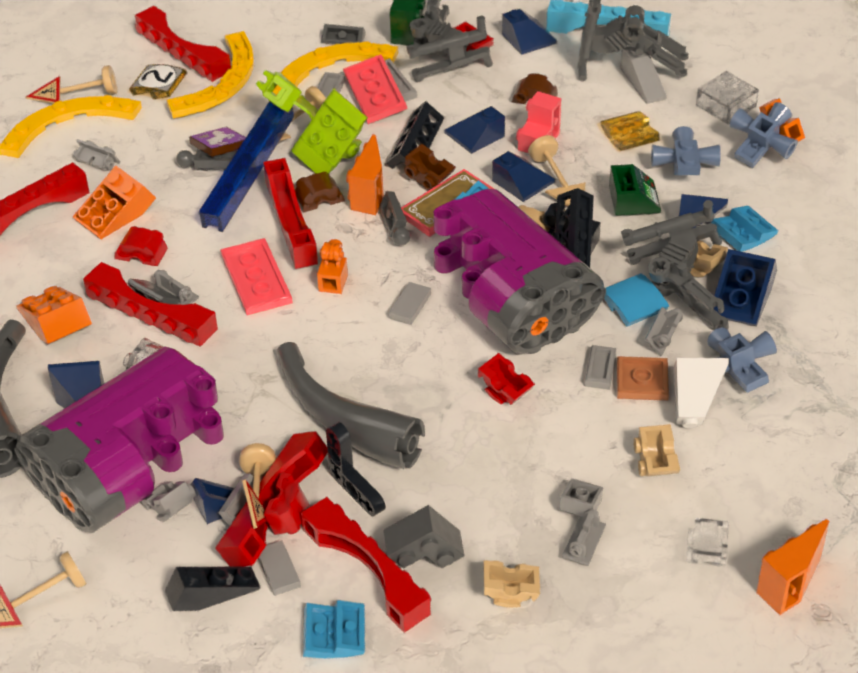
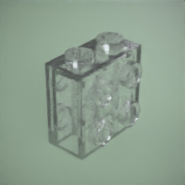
(725, 96)

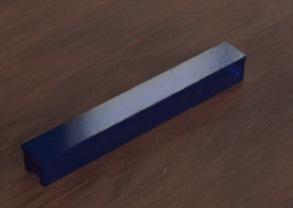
(245, 167)

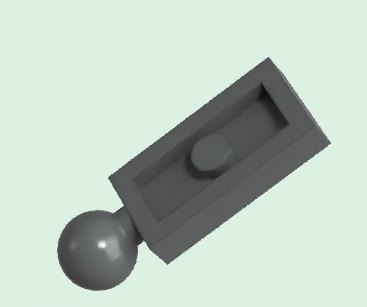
(203, 160)
(394, 218)

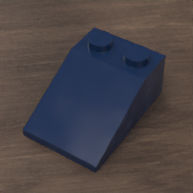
(745, 286)

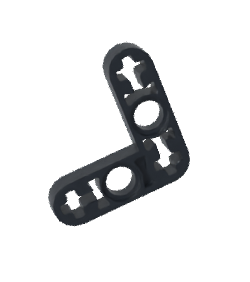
(342, 470)

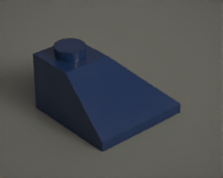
(525, 32)
(478, 130)
(519, 176)
(695, 203)
(74, 380)

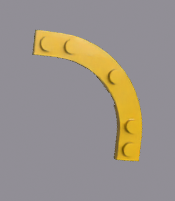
(325, 56)
(229, 84)
(61, 111)

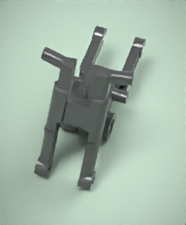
(625, 32)
(438, 37)
(678, 258)

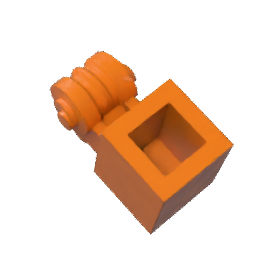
(333, 268)

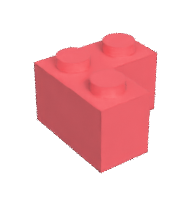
(542, 120)

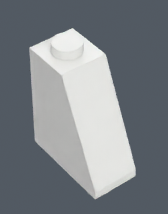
(695, 387)

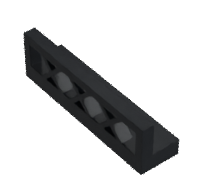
(414, 131)
(580, 223)

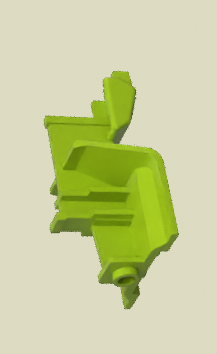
(332, 128)

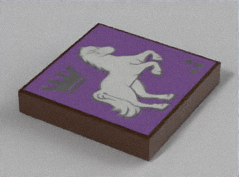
(217, 141)

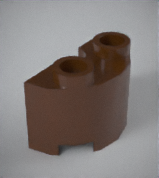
(530, 85)
(426, 168)
(317, 189)

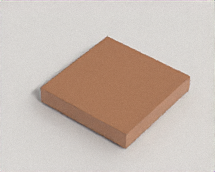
(642, 378)

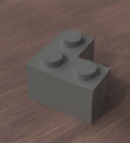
(421, 536)

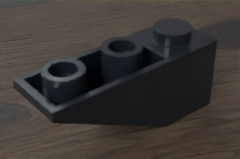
(207, 586)

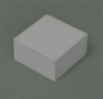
(580, 497)

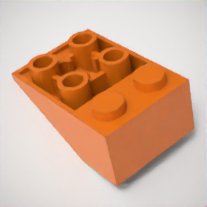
(366, 180)
(114, 204)
(54, 313)
(790, 568)

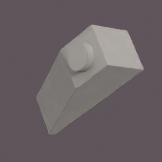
(642, 75)

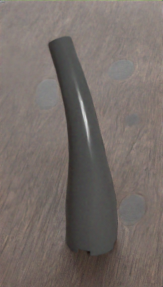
(10, 337)
(373, 430)

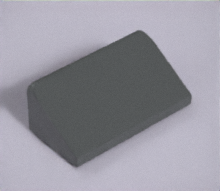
(342, 34)
(152, 291)

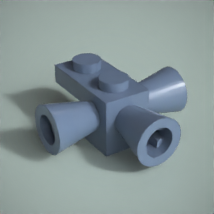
(763, 134)
(685, 155)
(743, 355)

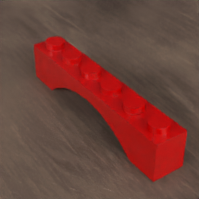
(206, 60)
(60, 186)
(295, 231)
(187, 321)
(299, 457)
(331, 528)

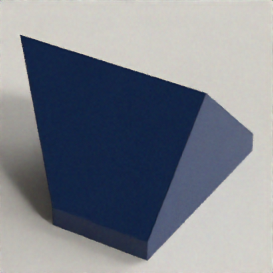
(210, 498)

